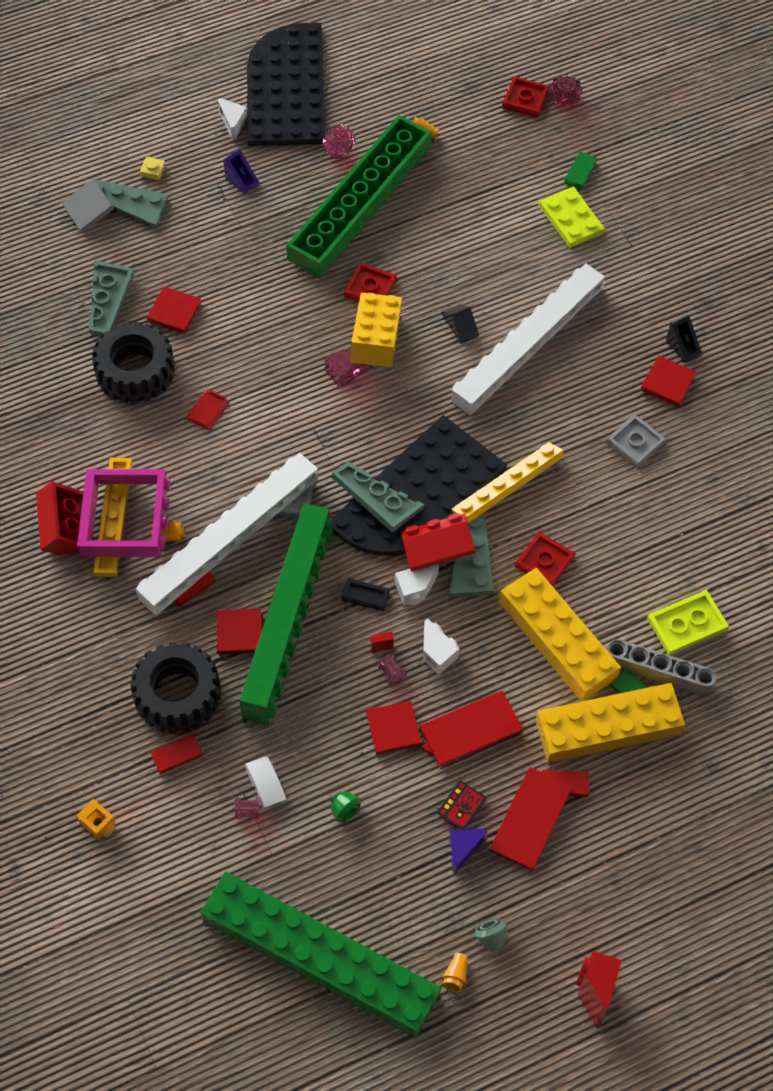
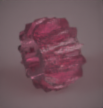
(565, 90)
(339, 141)

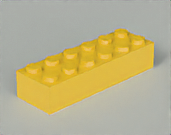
(559, 634)
(609, 723)

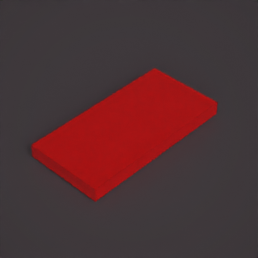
(471, 728)
(530, 818)

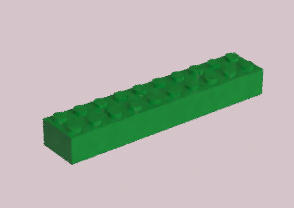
(358, 196)
(285, 615)
(321, 954)

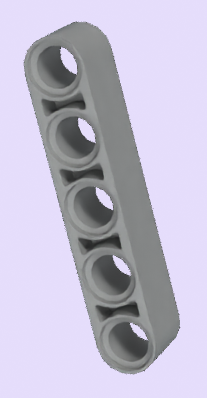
(671, 664)

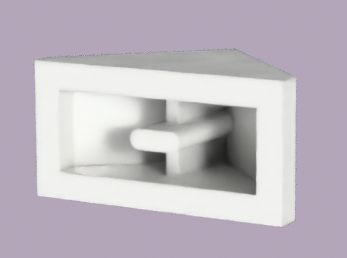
(233, 116)

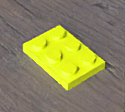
(571, 217)
(687, 622)

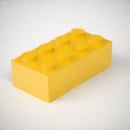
(376, 330)

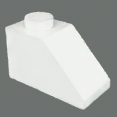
(415, 585)

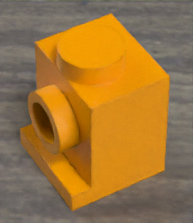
(91, 815)

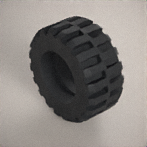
(127, 341)
(169, 661)

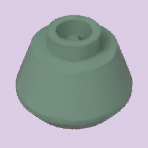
(492, 933)

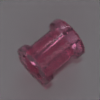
(391, 669)
(247, 808)

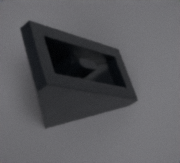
(461, 322)
(683, 338)

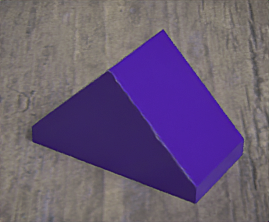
(239, 172)
(464, 844)

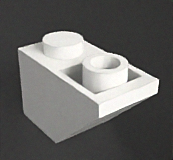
(438, 649)

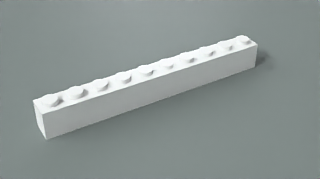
(527, 339)
(226, 534)

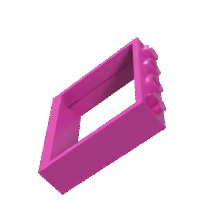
(95, 548)

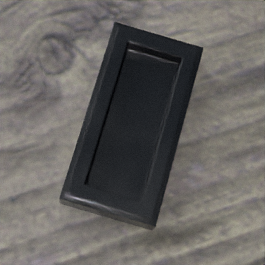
(365, 594)

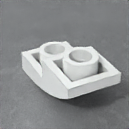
(265, 781)

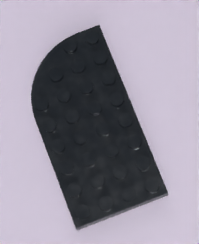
(286, 87)
(435, 470)

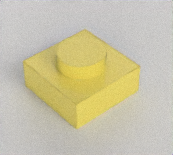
(152, 168)

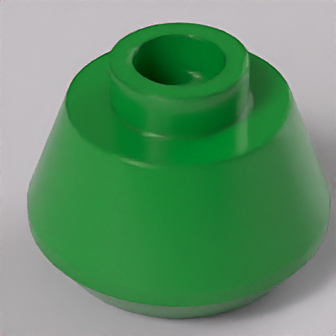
(344, 806)

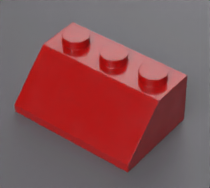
(59, 518)
(438, 541)
(597, 984)

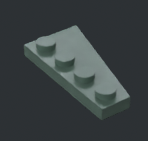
(139, 203)
(108, 295)
(385, 504)
(473, 572)

